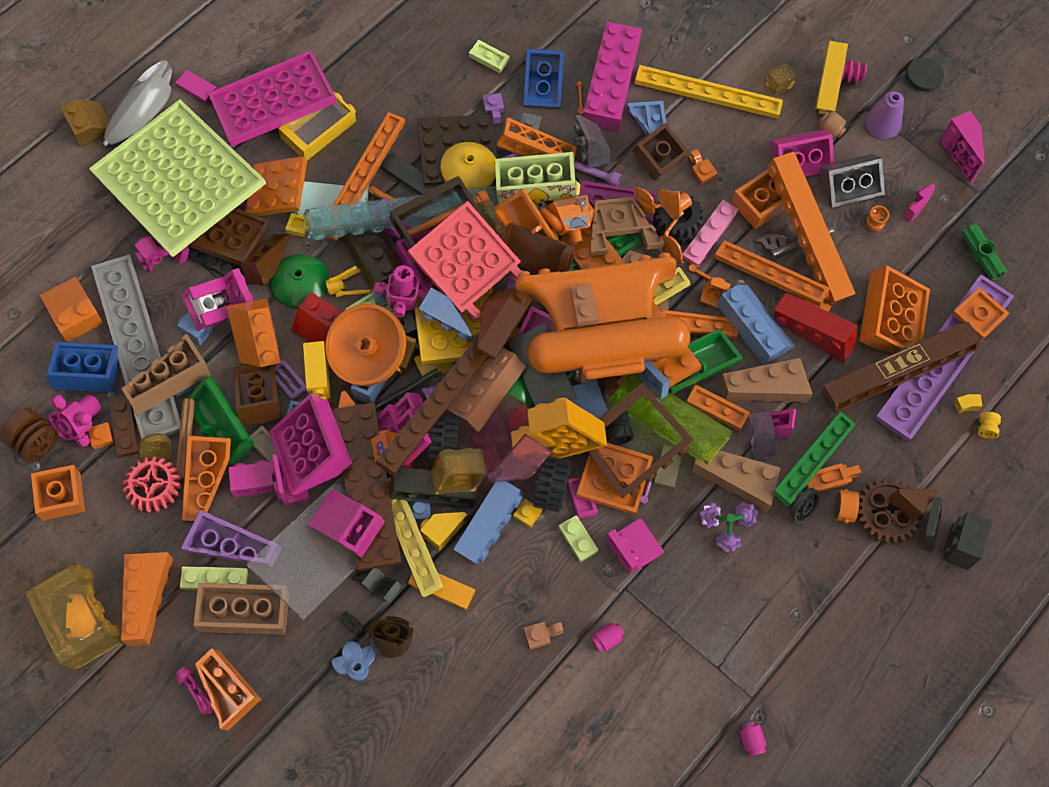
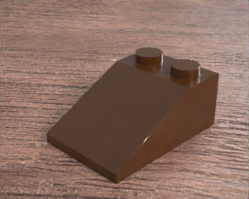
(256, 394)

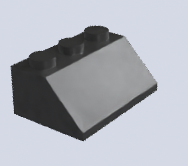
(853, 180)

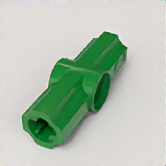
(989, 259)

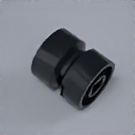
(619, 431)

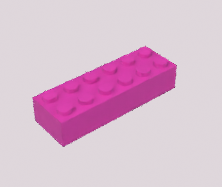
(612, 75)

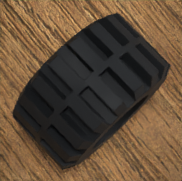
(681, 231)
(443, 436)
(551, 484)

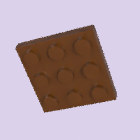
(233, 236)

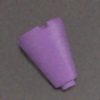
(886, 117)

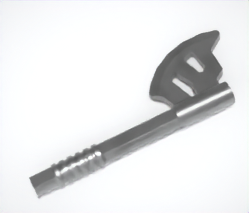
(784, 248)

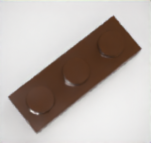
(123, 427)

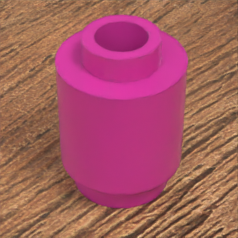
(607, 637)
(753, 739)

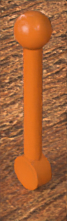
(579, 85)
(692, 268)

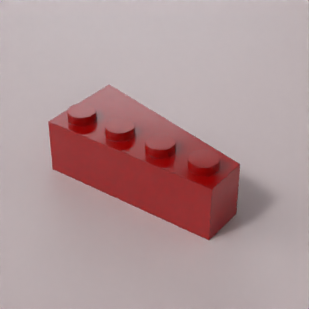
(817, 326)

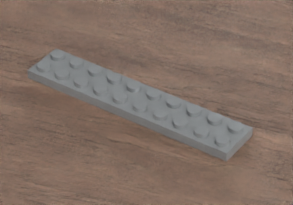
(134, 336)

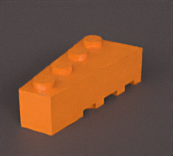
(142, 595)

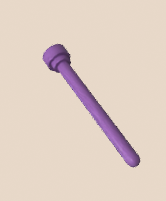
(611, 178)

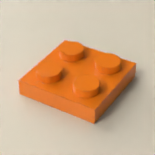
(981, 312)

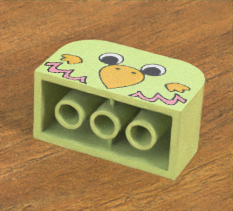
(543, 176)

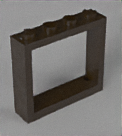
(427, 199)

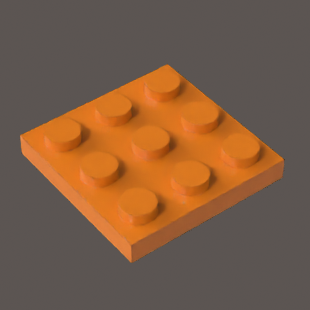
(282, 187)
(626, 466)

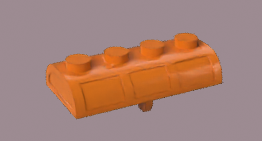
(522, 212)

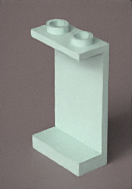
(322, 195)

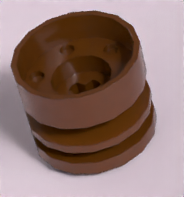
(29, 435)

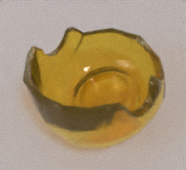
(156, 445)

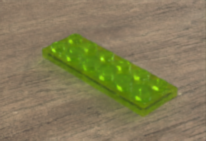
(707, 433)

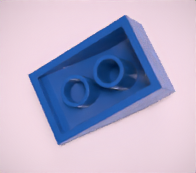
(543, 78)

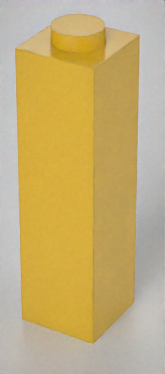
(831, 77)

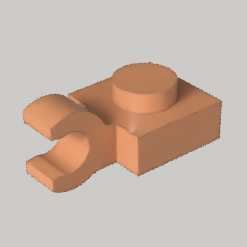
(539, 635)

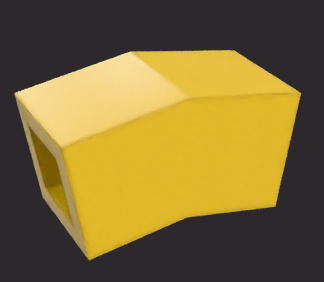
(969, 402)

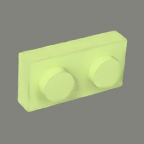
(489, 56)
(578, 538)

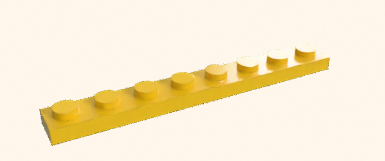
(708, 91)

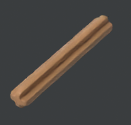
(185, 431)

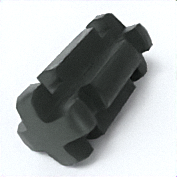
(351, 623)

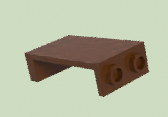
(537, 250)

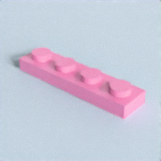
(710, 233)

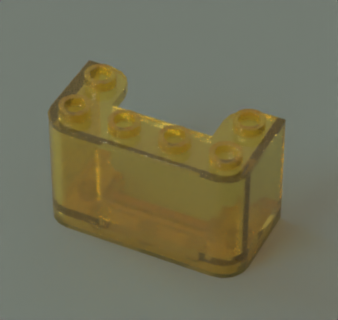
(73, 616)

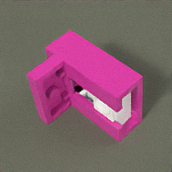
(230, 291)

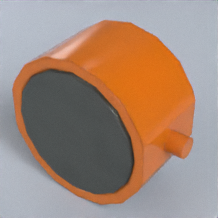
(846, 506)

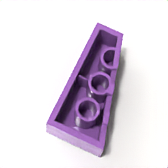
(222, 540)

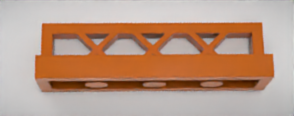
(523, 146)

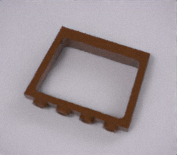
(641, 391)

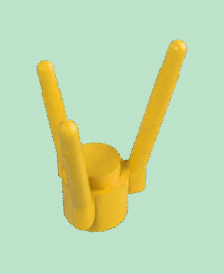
(336, 283)

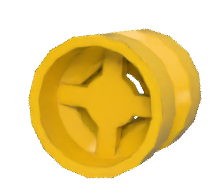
(989, 425)

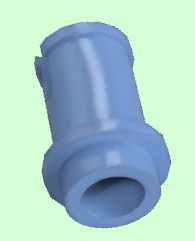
(379, 299)

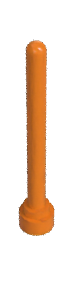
(479, 198)

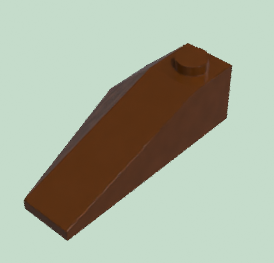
(500, 318)

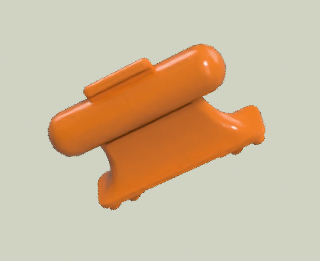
(625, 326)

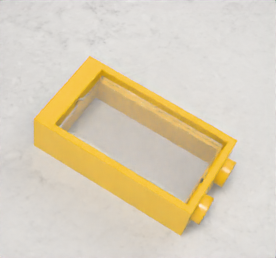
(319, 128)

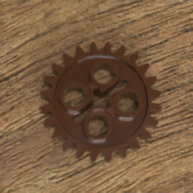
(892, 528)

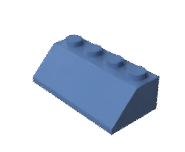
(754, 323)

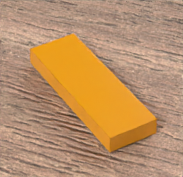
(452, 591)

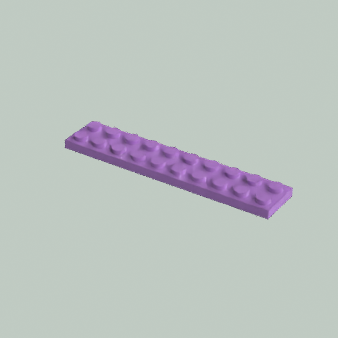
(917, 398)

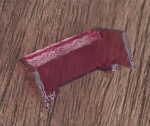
(495, 441)

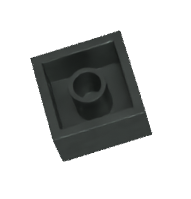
(967, 540)

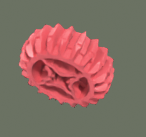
(136, 480)

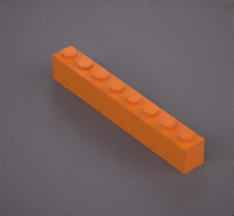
(810, 227)

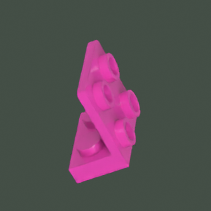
(281, 486)
(634, 546)

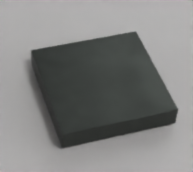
(933, 523)

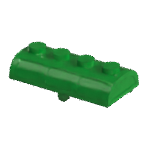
(714, 353)
(219, 420)

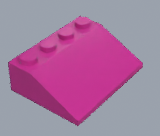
(309, 445)

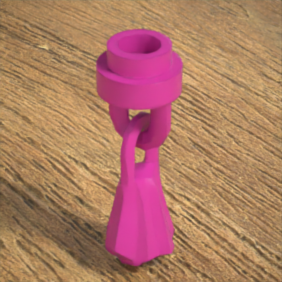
(201, 699)

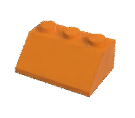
(254, 333)

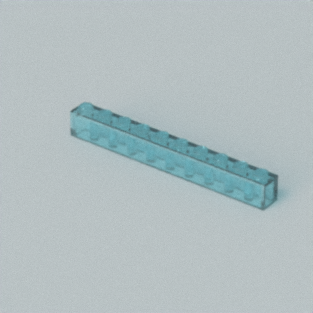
(374, 215)

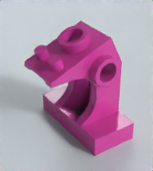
(152, 255)

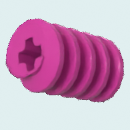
(854, 71)

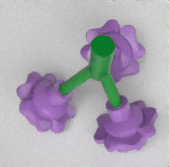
(728, 540)

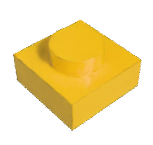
(296, 225)
(527, 513)

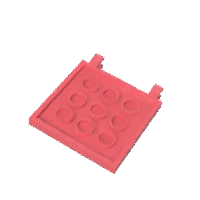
(464, 258)

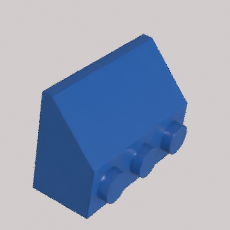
(83, 367)

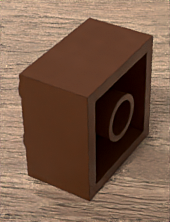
(660, 151)

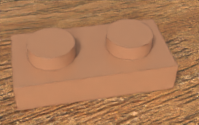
(584, 305)

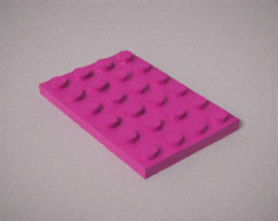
(272, 98)

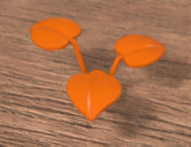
(674, 205)

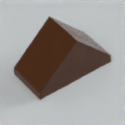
(913, 501)

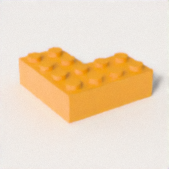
(563, 428)

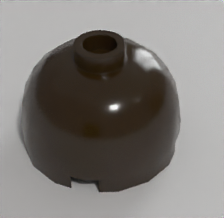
(390, 636)

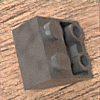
(591, 143)

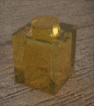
(780, 79)

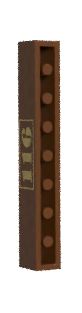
(901, 366)

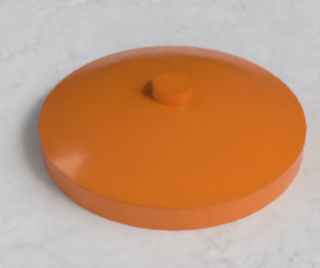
(365, 345)

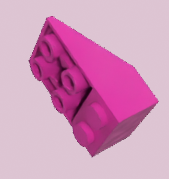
(965, 144)
(347, 522)

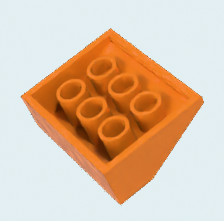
(893, 311)

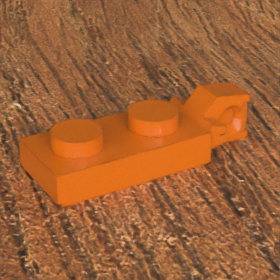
(833, 477)

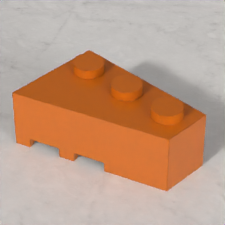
(226, 688)

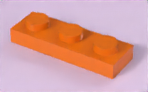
(717, 408)

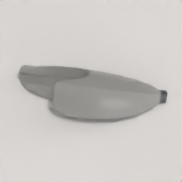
(140, 104)

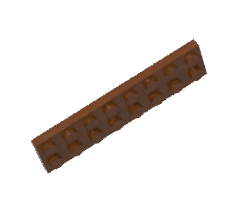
(368, 482)

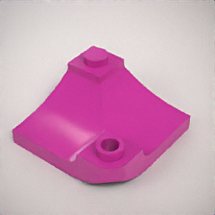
(396, 417)

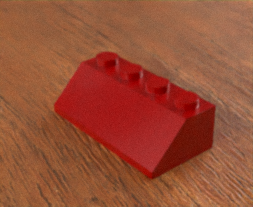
(314, 318)

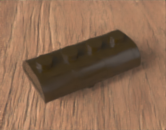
(372, 256)

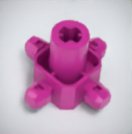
(401, 290)
(74, 417)

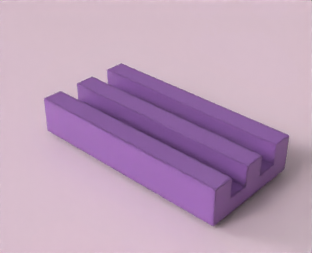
(297, 392)

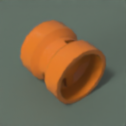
(877, 218)

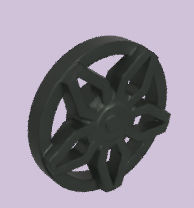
(804, 505)

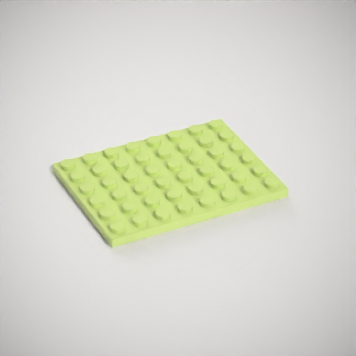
(177, 177)

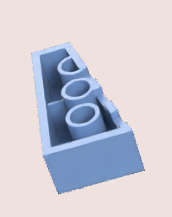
(489, 521)

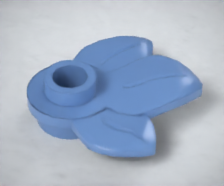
(352, 658)

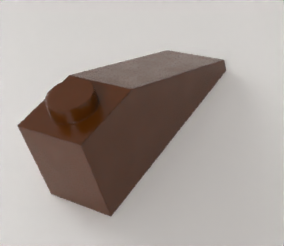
(265, 260)

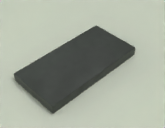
(541, 386)

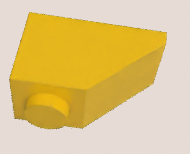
(442, 527)

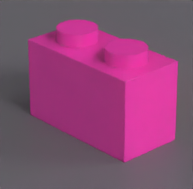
(251, 479)

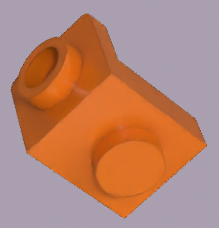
(713, 290)

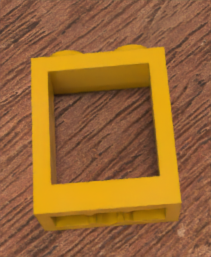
(317, 370)

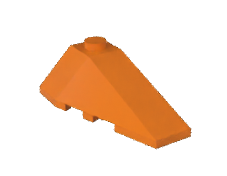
(204, 469)

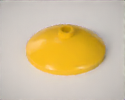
(475, 173)

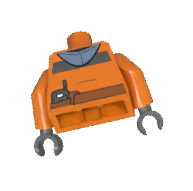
(569, 216)

